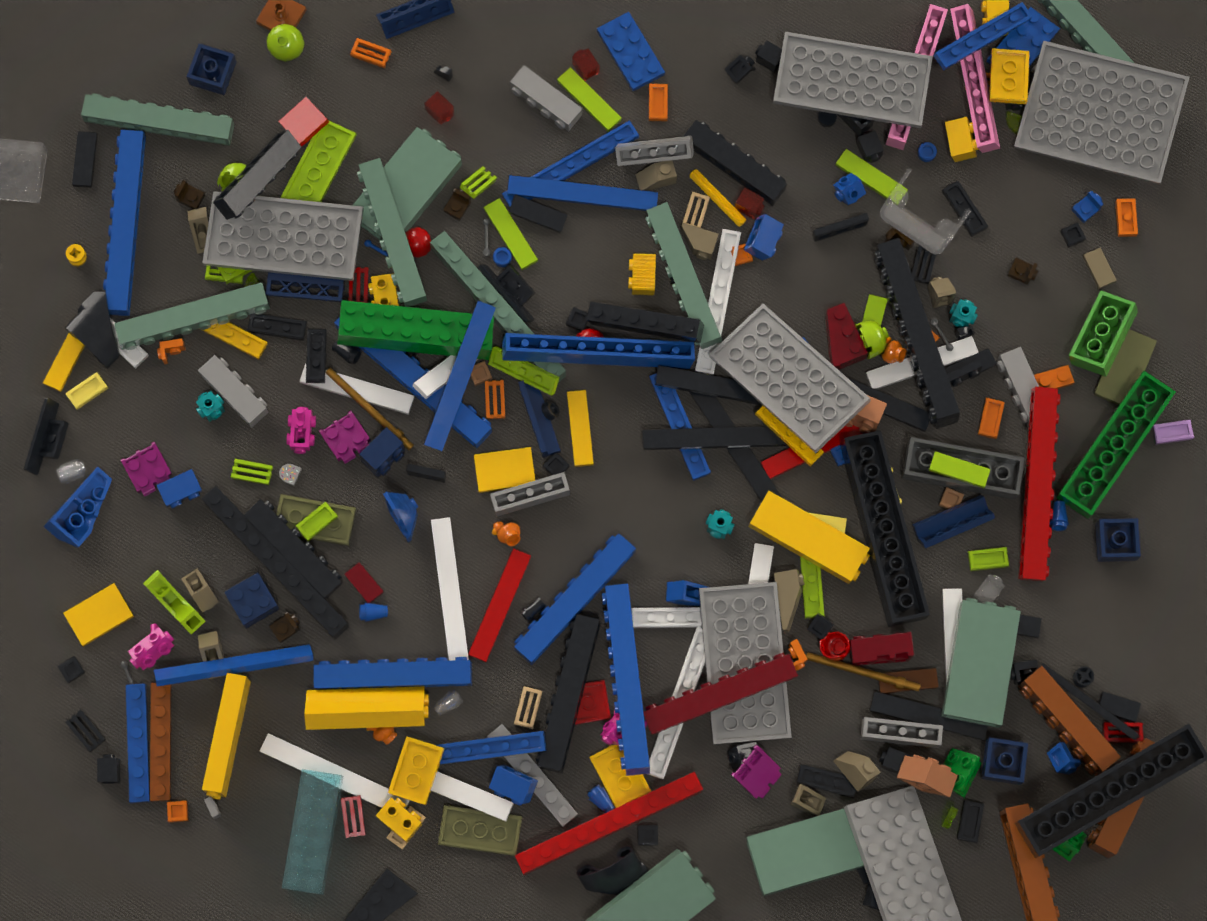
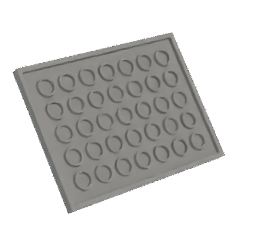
(1101, 112)

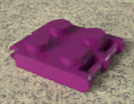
(345, 437)
(147, 469)
(757, 773)

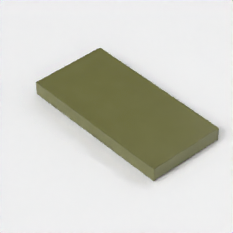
(1126, 368)
(298, 508)
(479, 831)

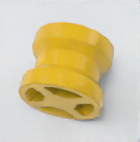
(79, 257)

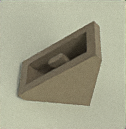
(808, 800)

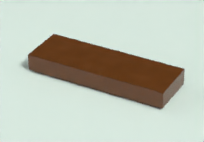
(925, 677)

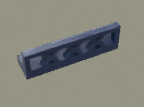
(412, 15)
(305, 282)
(541, 425)
(952, 521)

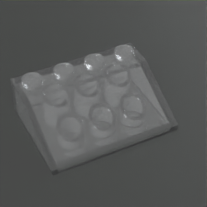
(22, 170)

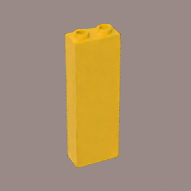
(809, 537)
(366, 708)
(226, 736)

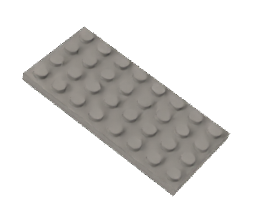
(852, 79)
(286, 238)
(789, 378)
(740, 630)
(901, 858)

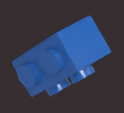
(764, 237)
(179, 489)
(513, 784)

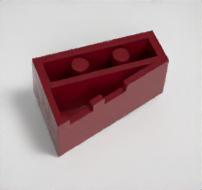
(843, 338)
(881, 649)

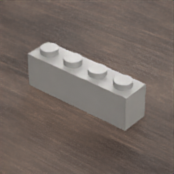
(545, 98)
(654, 150)
(1018, 379)
(233, 391)
(530, 494)
(901, 732)

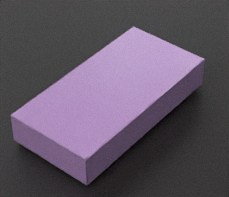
(1172, 432)

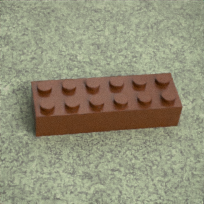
(1068, 721)
(1113, 829)
(1029, 871)

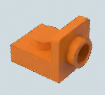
(171, 346)
(797, 652)

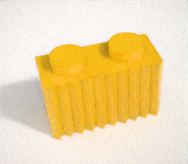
(643, 274)

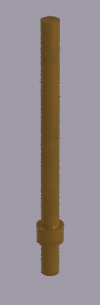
(366, 406)
(900, 682)

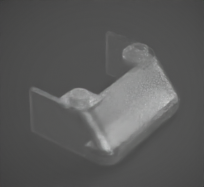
(930, 238)

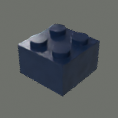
(211, 69)
(382, 453)
(1117, 540)
(251, 600)
(1004, 761)

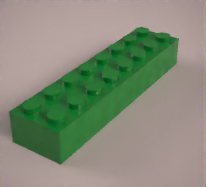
(406, 329)
(1116, 444)

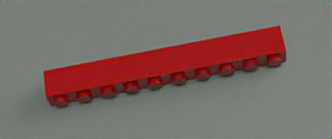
(1038, 484)
(609, 823)

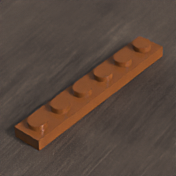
(160, 743)

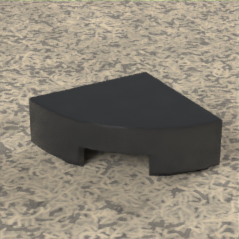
(445, 72)
(964, 332)

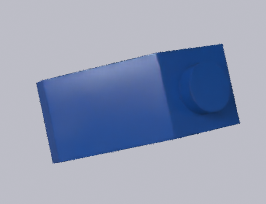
(683, 593)

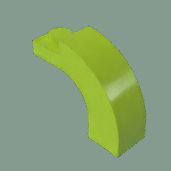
(174, 602)

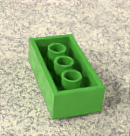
(1103, 333)

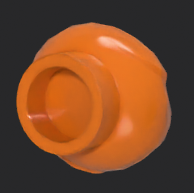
(893, 351)
(507, 533)
(383, 734)

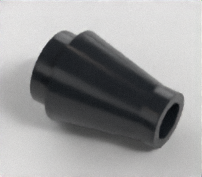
(350, 354)

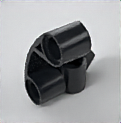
(94, 328)
(614, 877)

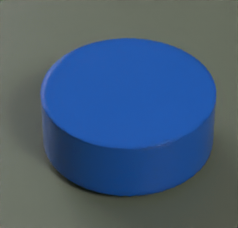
(927, 152)
(502, 257)

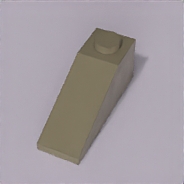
(789, 593)

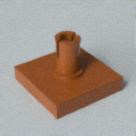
(280, 12)

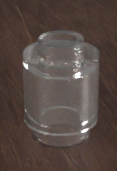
(71, 471)

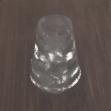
(448, 702)

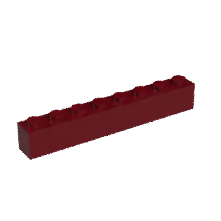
(720, 694)

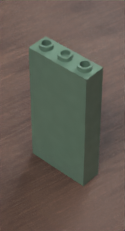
(415, 178)
(981, 663)
(804, 852)
(664, 893)

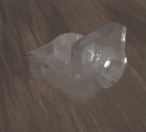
(989, 589)

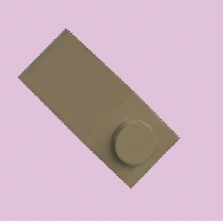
(657, 176)
(198, 223)
(700, 241)
(941, 292)
(200, 590)
(210, 647)
(857, 769)

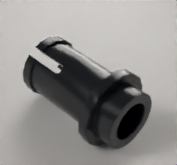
(532, 609)

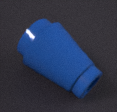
(1059, 520)
(372, 611)
(600, 798)

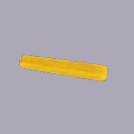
(718, 198)

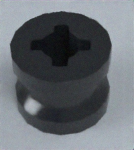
(1086, 674)

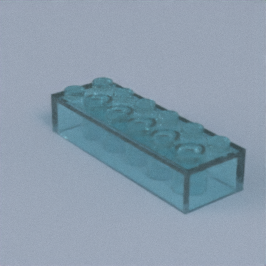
(312, 831)

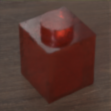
(585, 64)
(439, 108)
(750, 203)

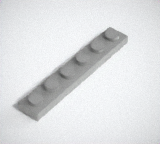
(544, 790)

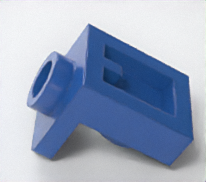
(1088, 206)
(1062, 759)

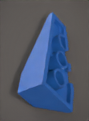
(403, 512)
(76, 517)

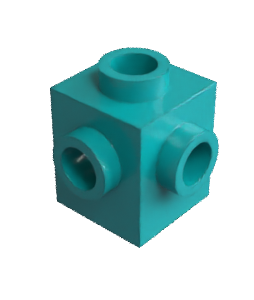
(959, 318)
(210, 412)
(716, 530)

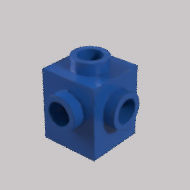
(849, 189)

